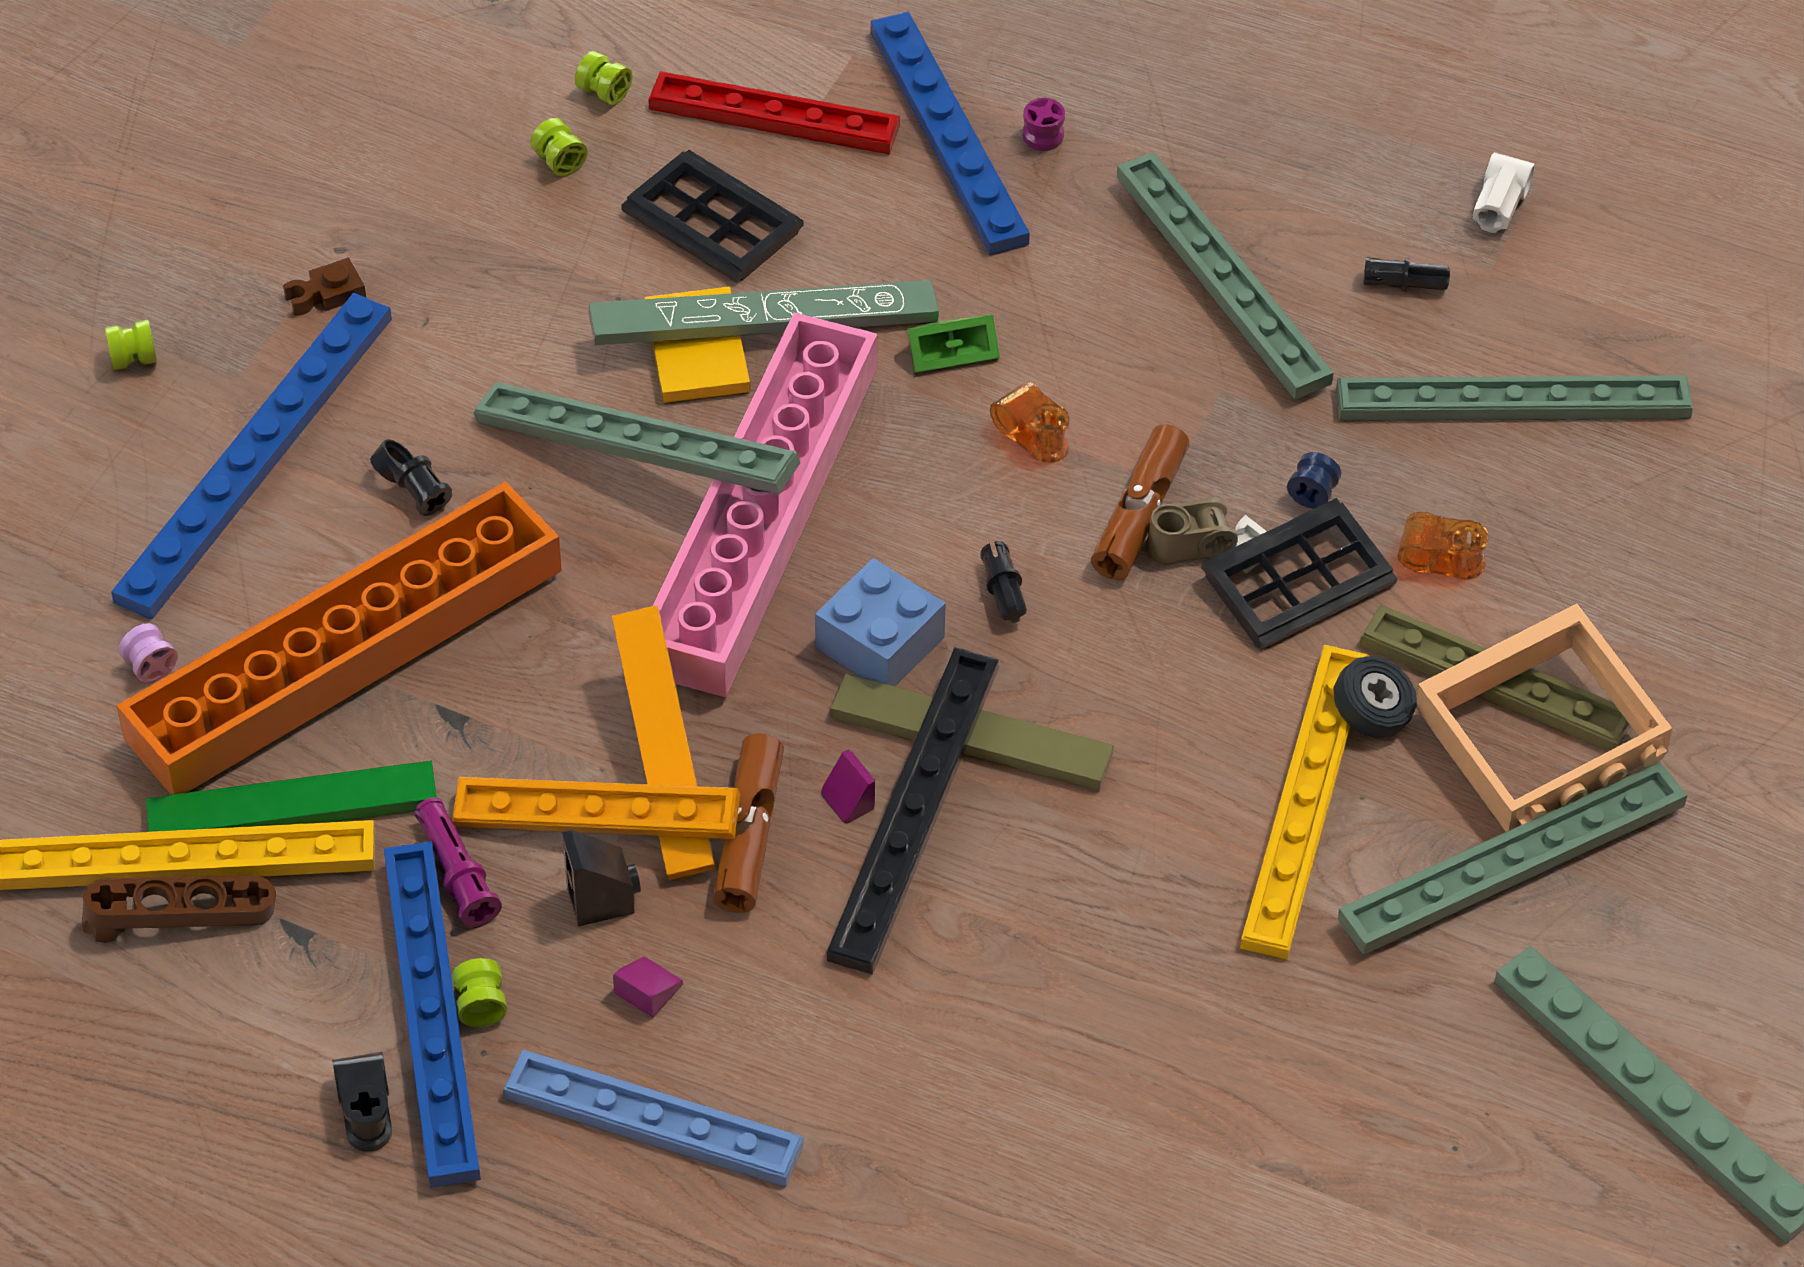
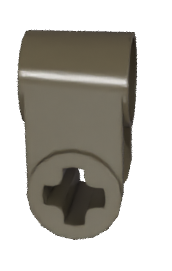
(1187, 530)

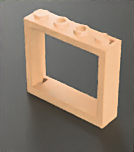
(1514, 656)

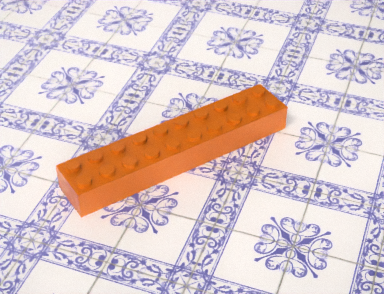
(339, 639)

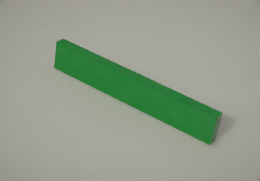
(297, 800)

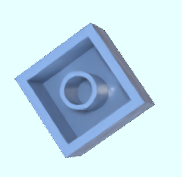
(880, 624)

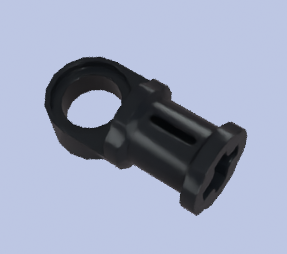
(413, 473)

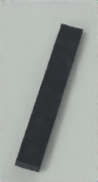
(912, 811)

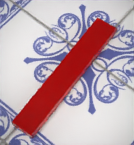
(774, 112)

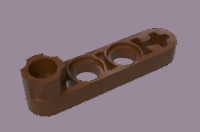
(107, 913)

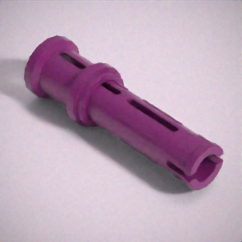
(463, 876)

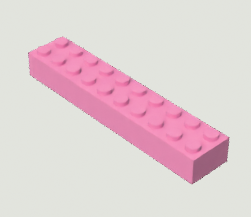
(748, 534)

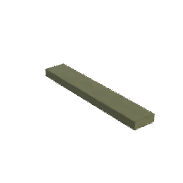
(1528, 693)
(993, 738)

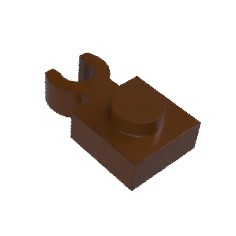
(327, 285)

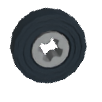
(1358, 703)

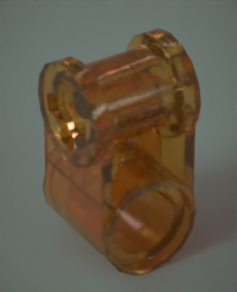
(1033, 422)
(1438, 544)

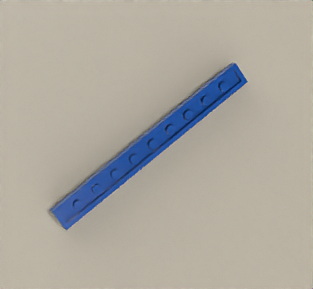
(250, 457)

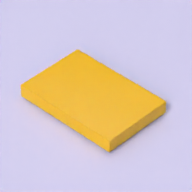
(700, 365)

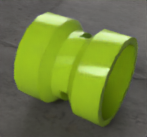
(600, 76)
(557, 145)
(131, 345)
(479, 992)

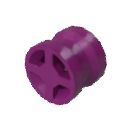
(1043, 124)

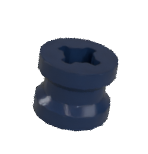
(1314, 480)

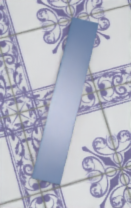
(654, 1118)

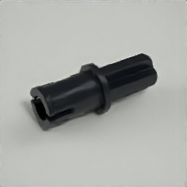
(1406, 274)
(1004, 582)

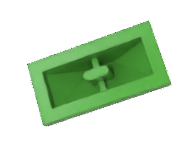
(953, 342)

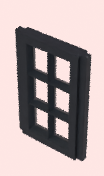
(705, 248)
(1316, 608)

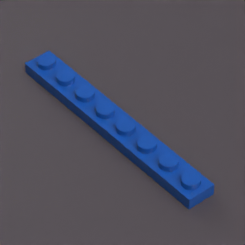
(950, 133)
(431, 1015)

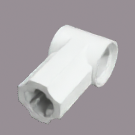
(1503, 186)

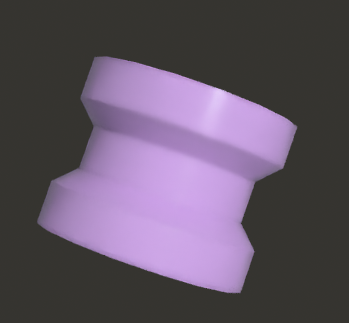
(148, 653)

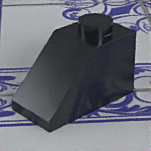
(598, 879)

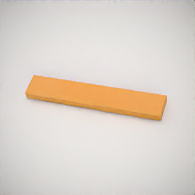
(660, 726)
(596, 807)

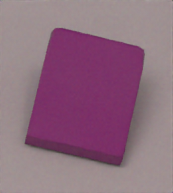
(849, 788)
(645, 985)

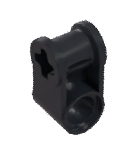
(364, 1100)

